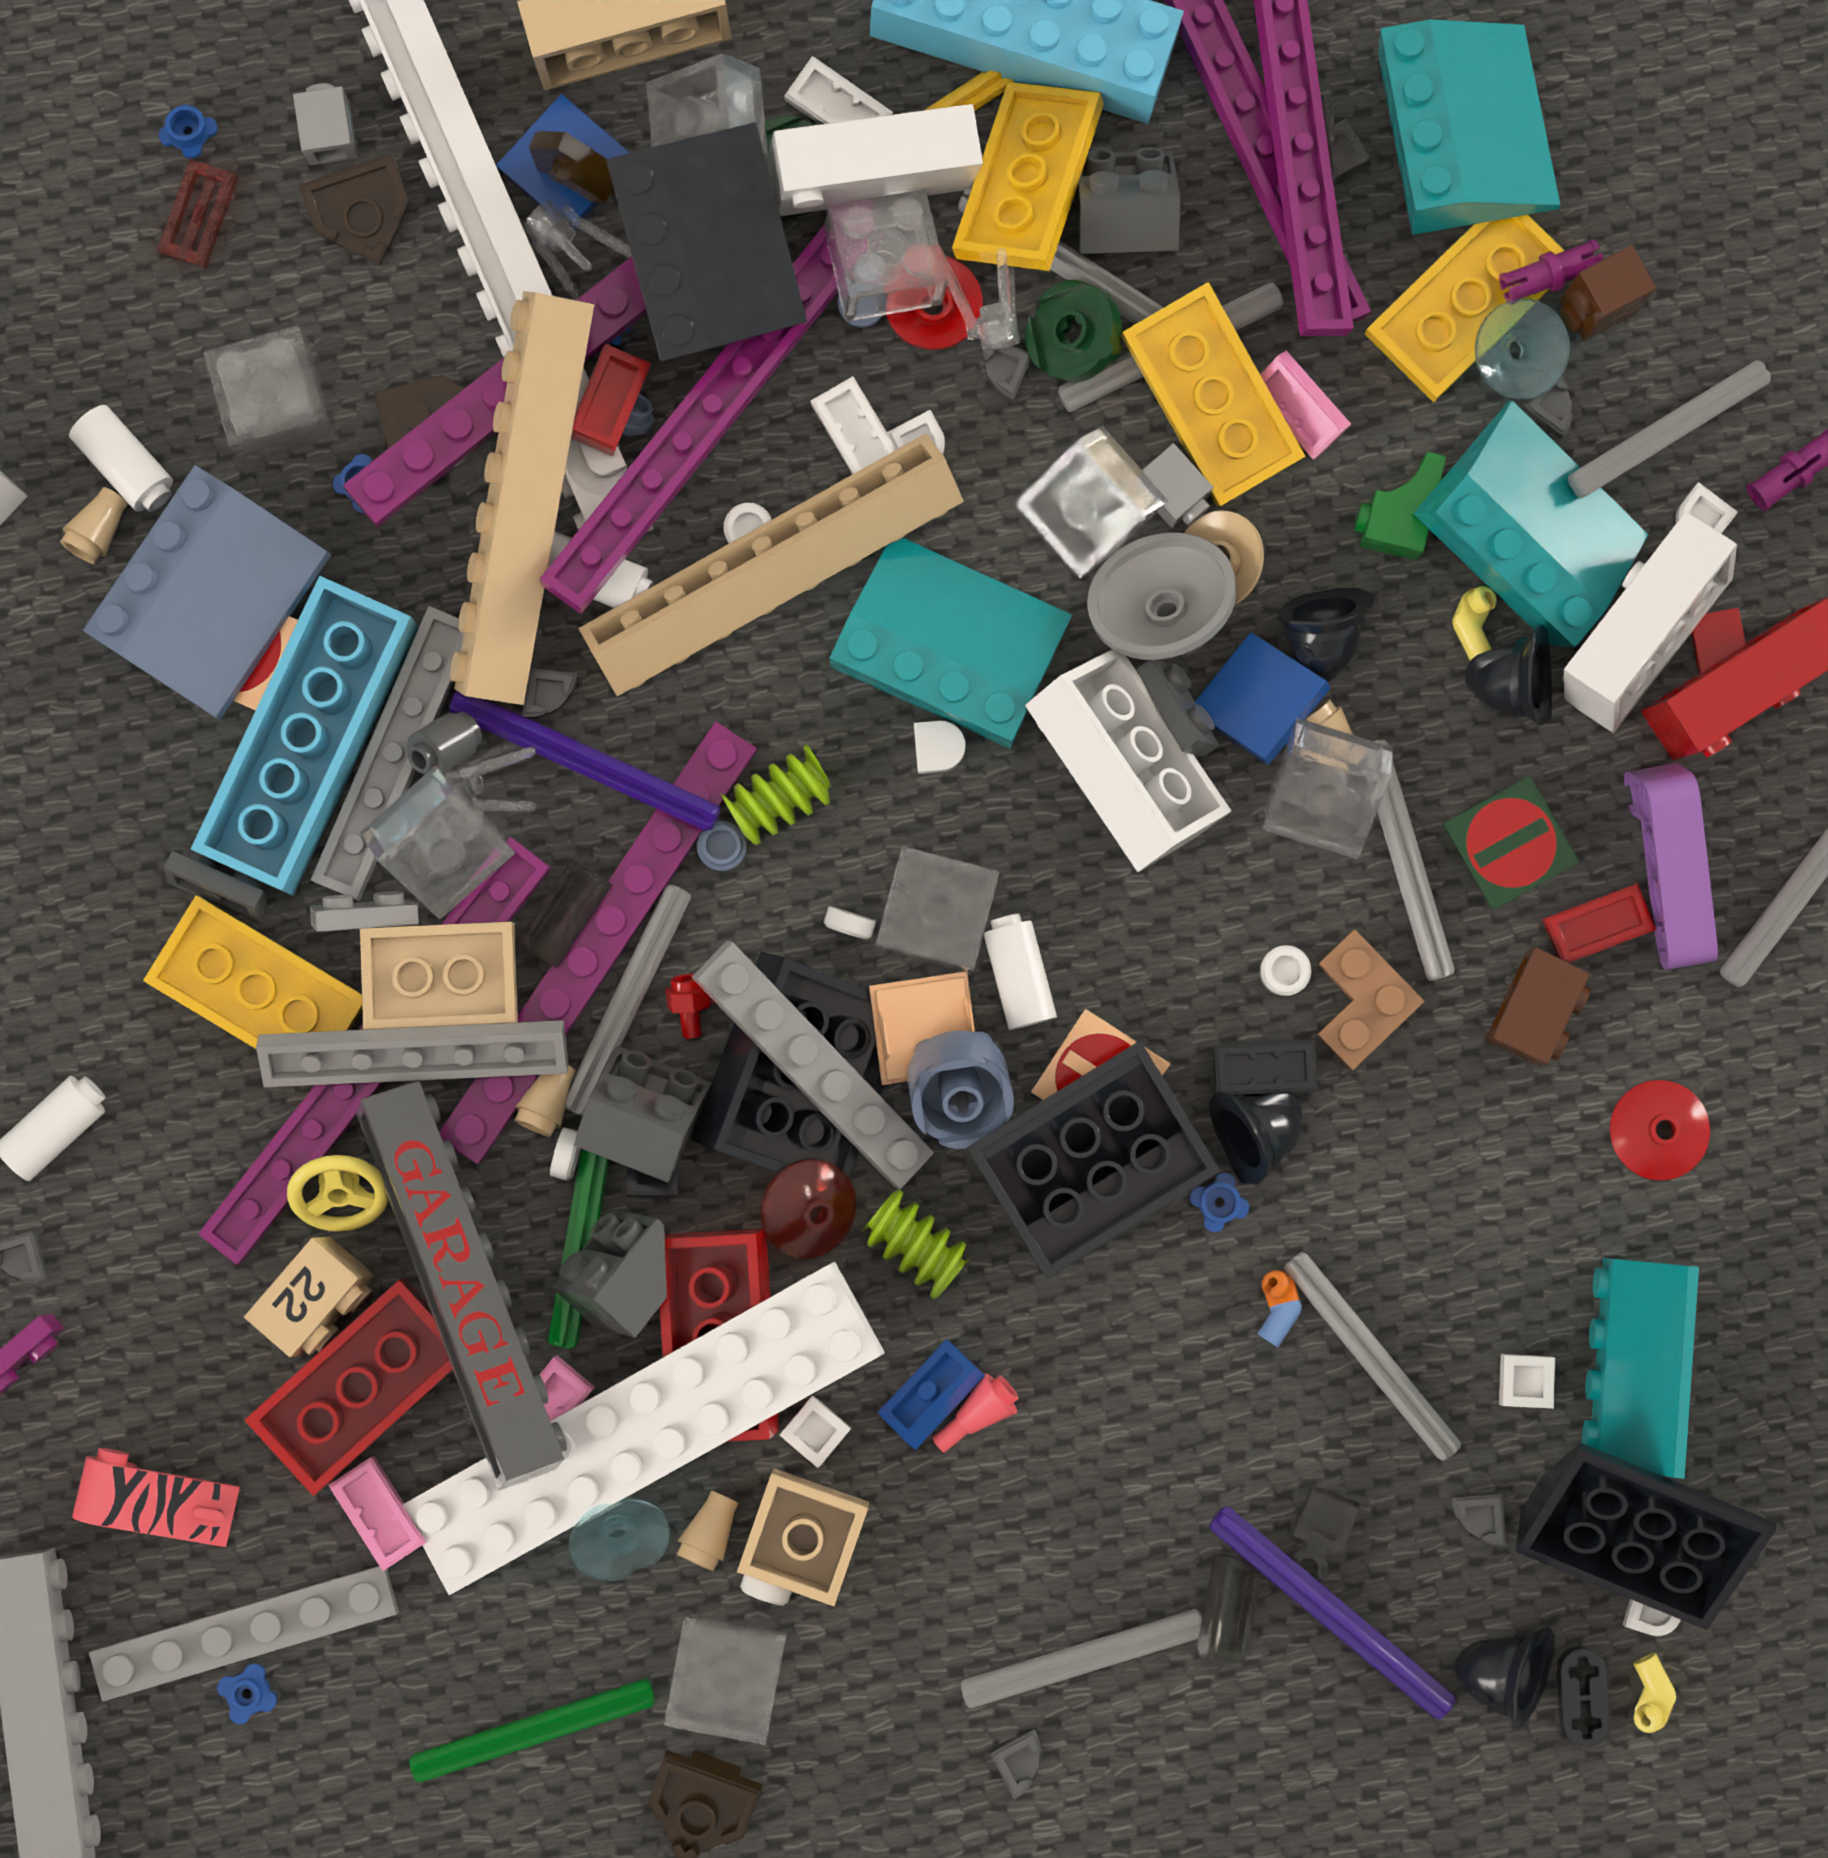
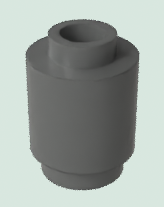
(444, 742)

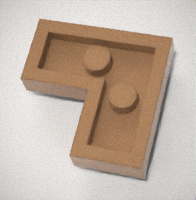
(1378, 999)

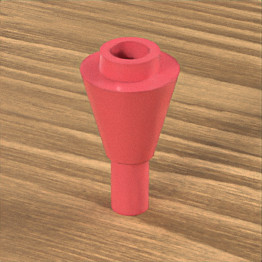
(986, 1405)

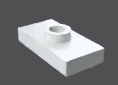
(830, 97)
(852, 425)

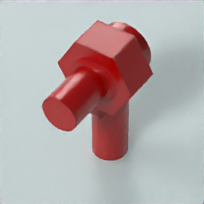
(687, 999)

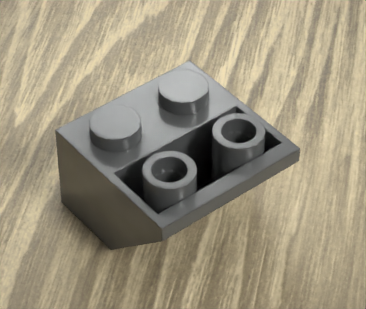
(1128, 202)
(642, 1113)
(618, 1273)

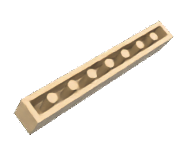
(522, 496)
(772, 564)

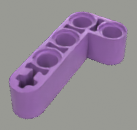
(1676, 863)

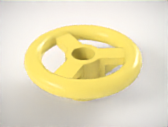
(338, 1188)

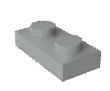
(384, 911)

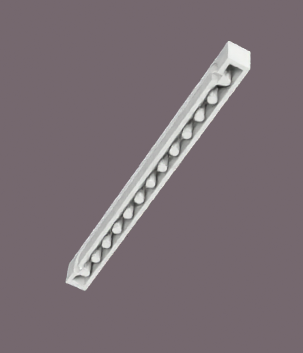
(474, 198)

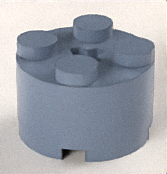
(959, 1087)

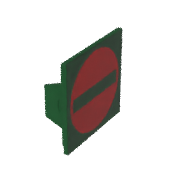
(1511, 843)

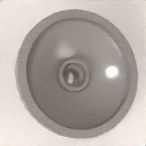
(1161, 578)

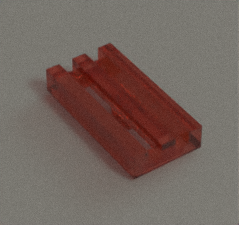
(185, 253)

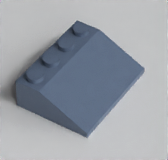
(207, 592)

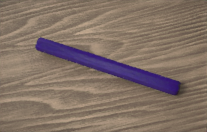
(589, 762)
(1332, 1612)

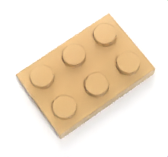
(438, 975)

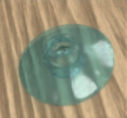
(1542, 344)
(619, 1539)

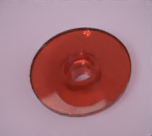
(793, 1196)

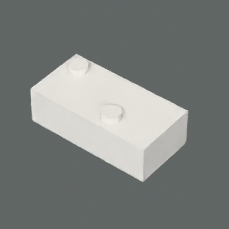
(874, 158)
(1649, 621)
(1127, 758)

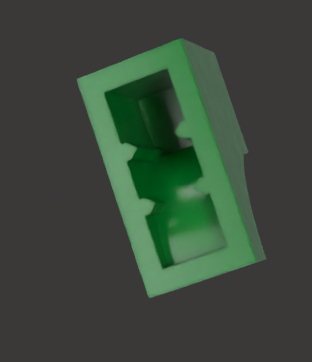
(1389, 519)

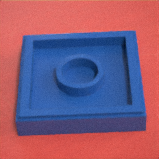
(520, 167)
(1260, 697)

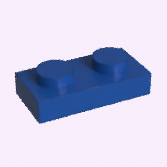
(931, 1394)

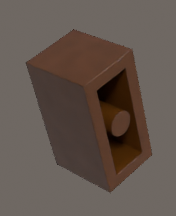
(1606, 294)
(1539, 1007)

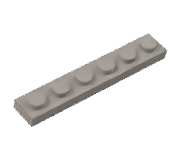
(385, 765)
(412, 1053)
(812, 1064)
(243, 1632)

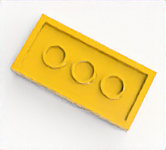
(1028, 175)
(1437, 318)
(1212, 394)
(248, 979)

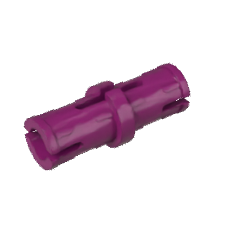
(1550, 271)
(1794, 471)

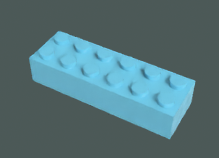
(1051, 43)
(306, 736)

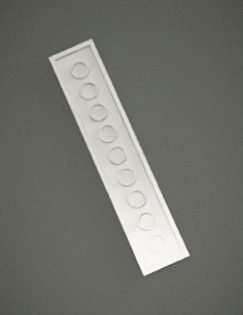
(652, 1425)

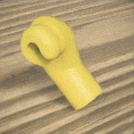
(1471, 617)
(1657, 1695)

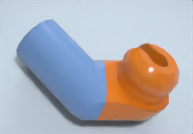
(1283, 1305)

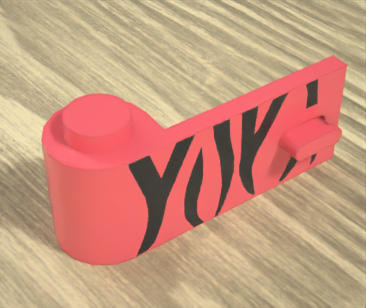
(153, 1502)

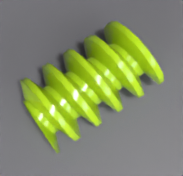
(779, 795)
(916, 1243)

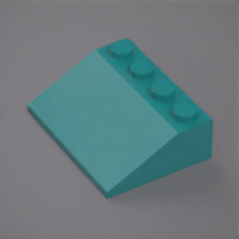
(1466, 123)
(1528, 533)
(950, 640)
(1642, 1363)

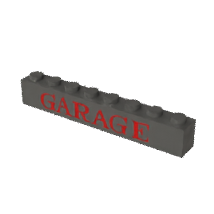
(460, 1285)

